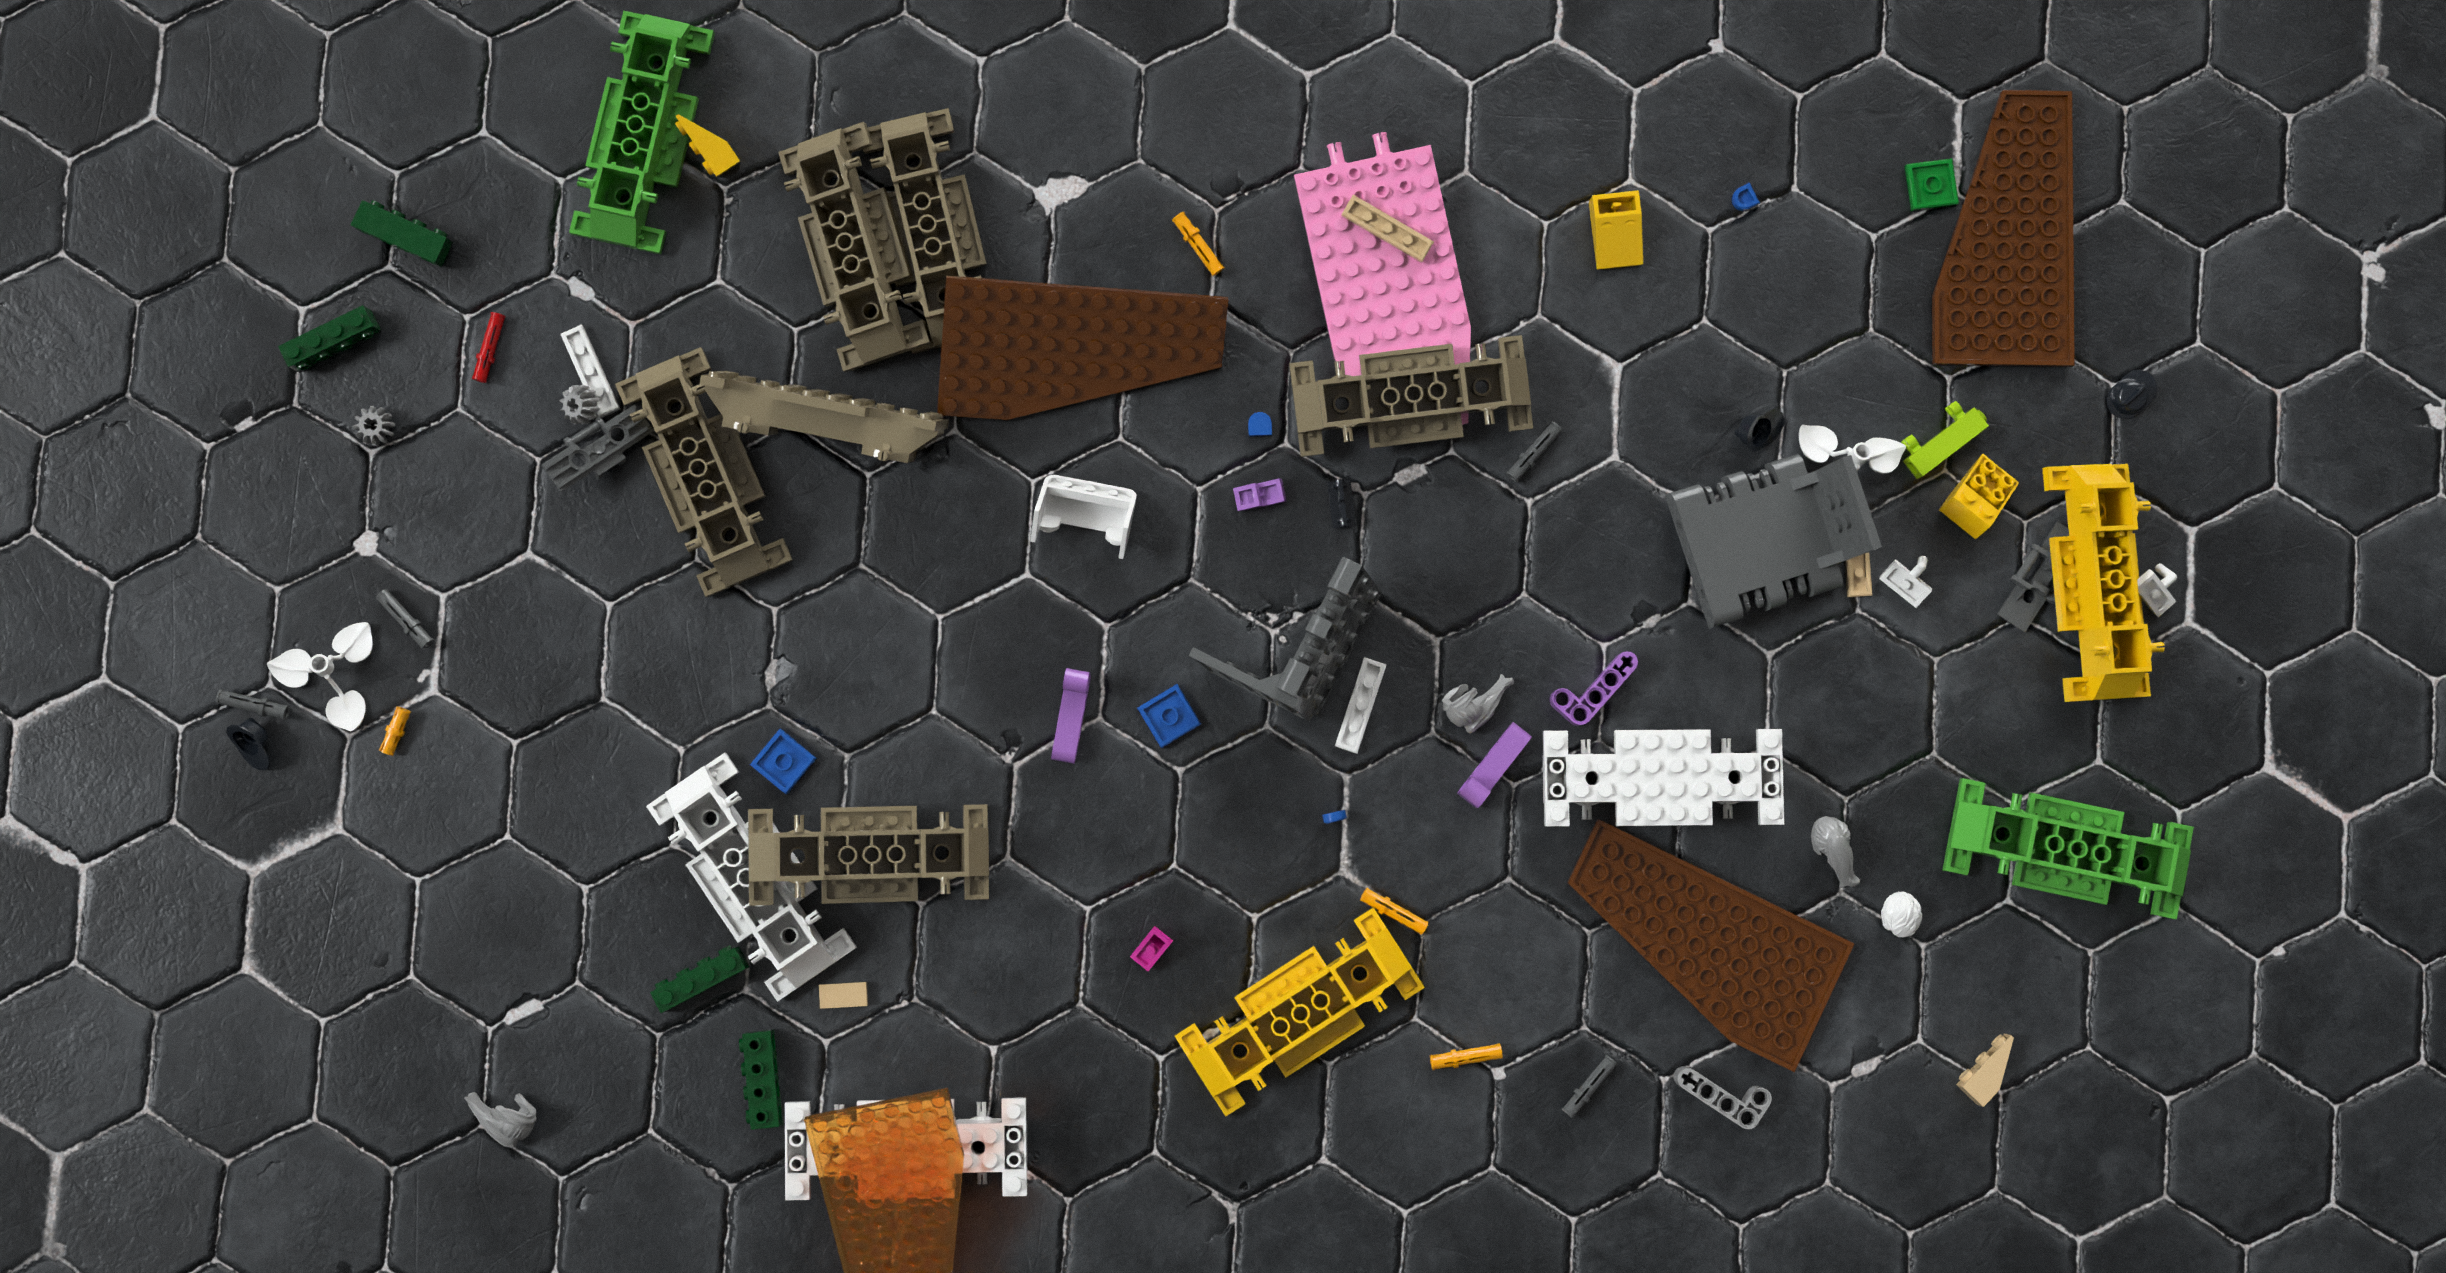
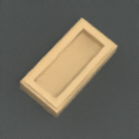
(843, 995)

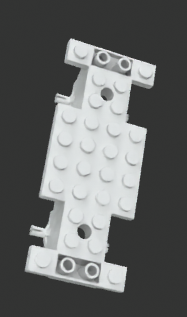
(1663, 778)
(724, 878)
(1003, 1140)

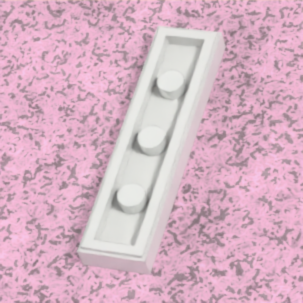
(590, 369)
(1360, 705)

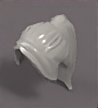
(1471, 712)
(1833, 840)
(504, 1123)

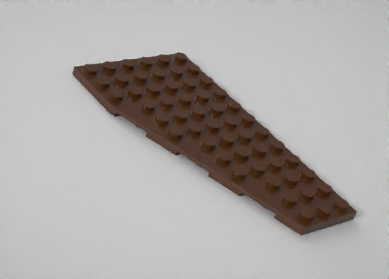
(2011, 254)
(1053, 345)
(1727, 951)

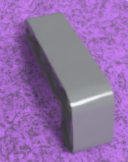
(1718, 1094)

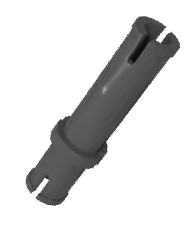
(1517, 471)
(411, 626)
(262, 707)
(1570, 1108)

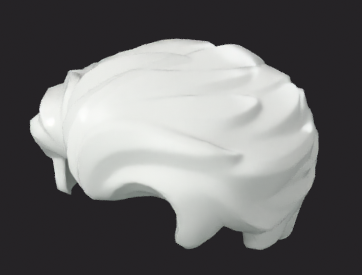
(1901, 914)

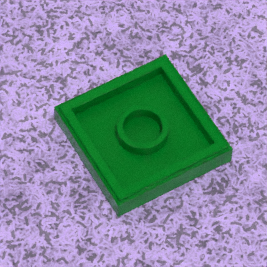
(1931, 184)

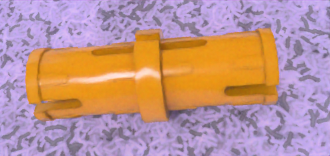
(395, 730)

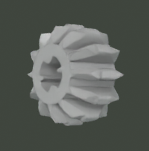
(579, 404)
(365, 425)

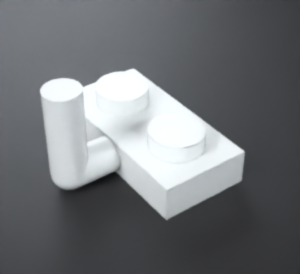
(1907, 582)
(2155, 591)

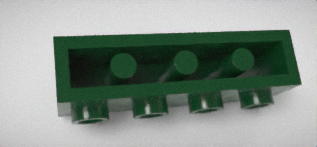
(401, 233)
(329, 338)
(694, 982)
(761, 1079)

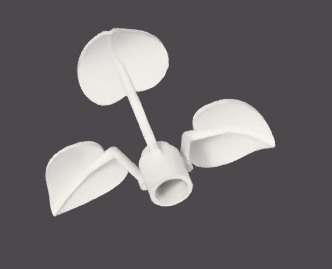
(1820, 442)
(294, 666)

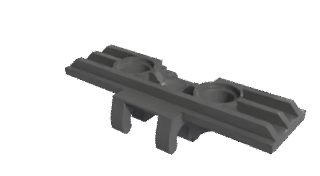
(600, 454)
(2041, 584)

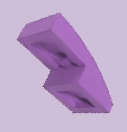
(1259, 495)

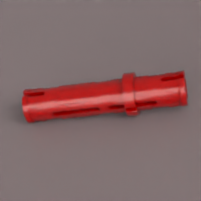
(481, 372)

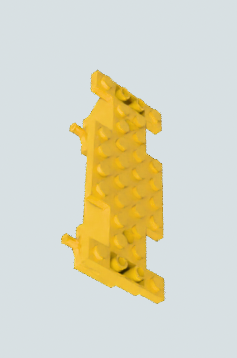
(2097, 581)
(1299, 1012)

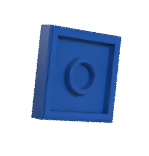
(1169, 716)
(783, 761)

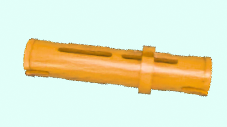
(1192, 236)
(1418, 923)
(1473, 1055)

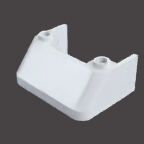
(1085, 506)

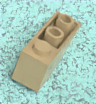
(1986, 1075)

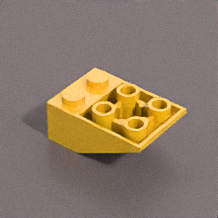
(715, 150)
(1617, 229)
(1979, 497)

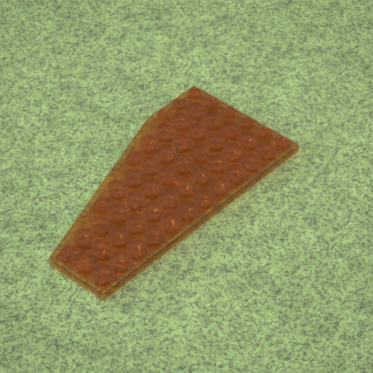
(891, 1182)

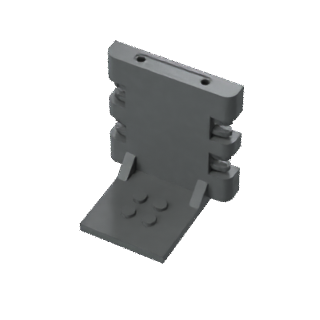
(1769, 535)
(1326, 646)

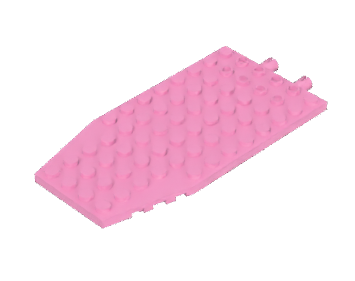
(1369, 289)

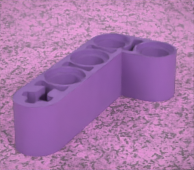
(1599, 686)
(1071, 715)
(1494, 765)

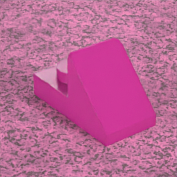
(1151, 948)

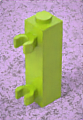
(1946, 442)

